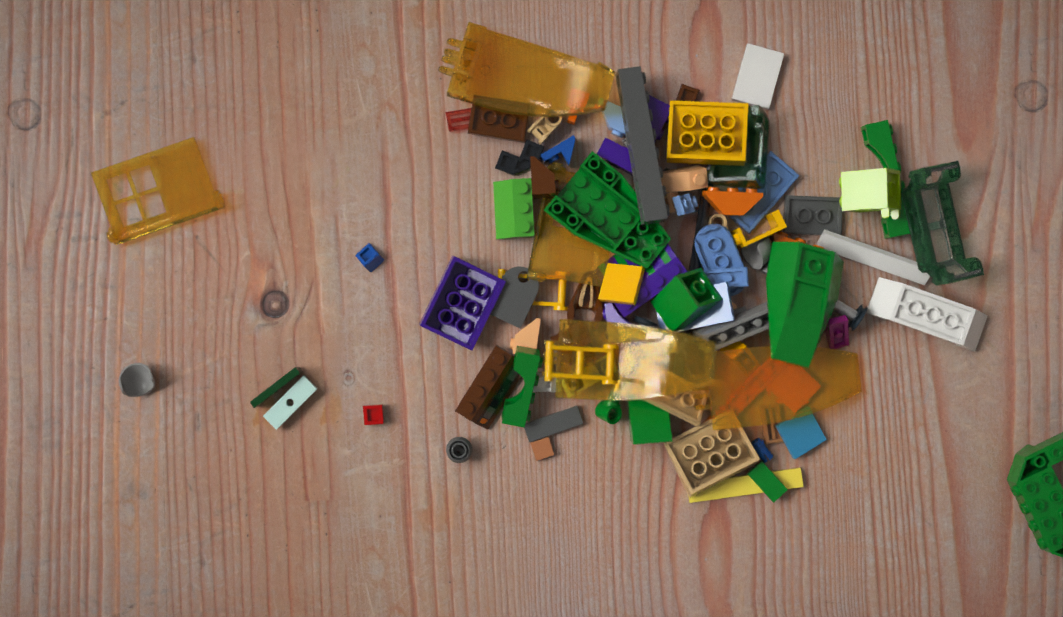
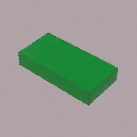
(767, 481)

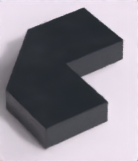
(513, 164)

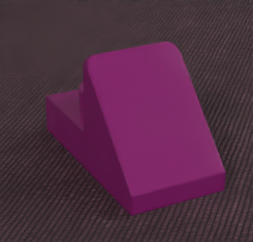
(837, 332)

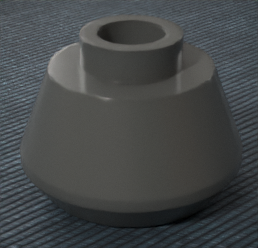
(454, 445)

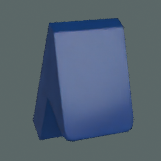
(564, 148)

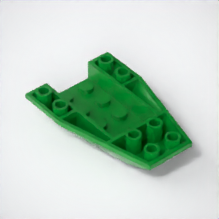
(605, 212)
(800, 298)

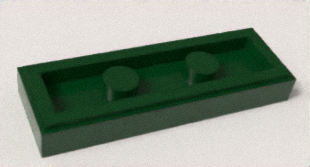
(274, 388)

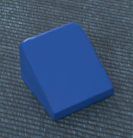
(369, 257)

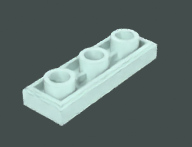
(282, 410)

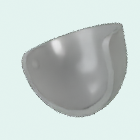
(757, 253)
(136, 380)

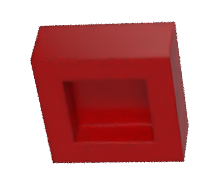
(373, 414)

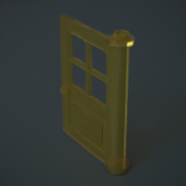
(181, 184)
(560, 253)

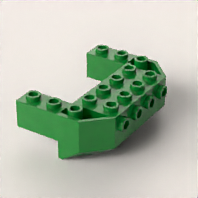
(1040, 491)

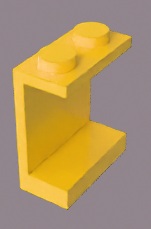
(775, 222)

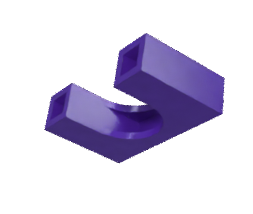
(619, 155)

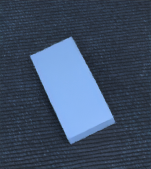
(685, 204)

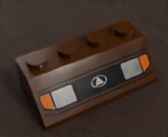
(489, 389)

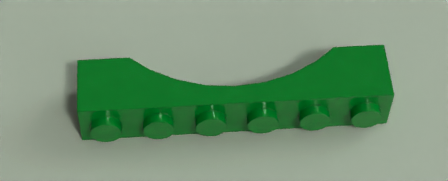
(878, 140)

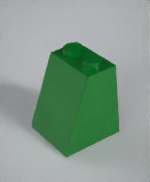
(685, 299)
(648, 423)

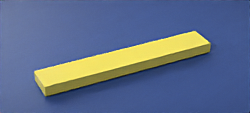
(744, 485)

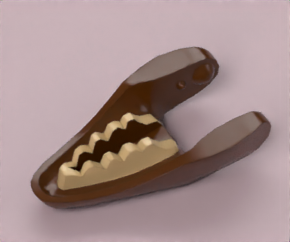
(586, 298)

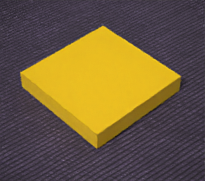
(621, 284)

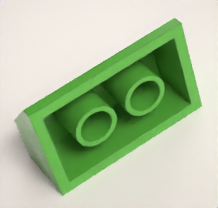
(513, 208)

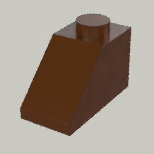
(543, 180)

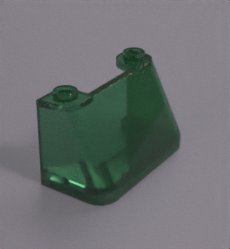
(753, 173)

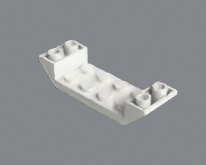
(927, 313)

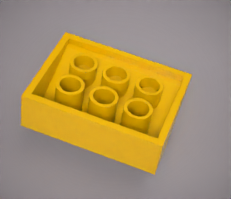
(707, 133)

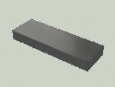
(553, 423)

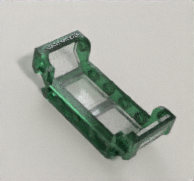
(935, 225)

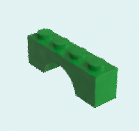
(516, 409)

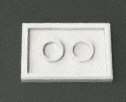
(757, 76)

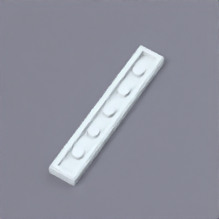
(872, 256)

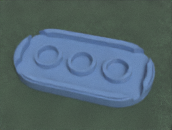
(718, 250)

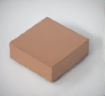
(542, 448)

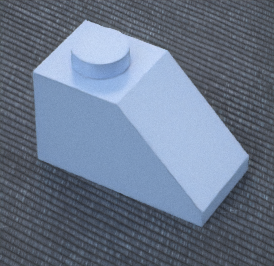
(614, 119)

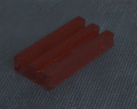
(457, 112)

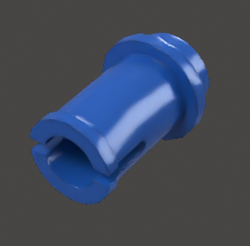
(761, 449)

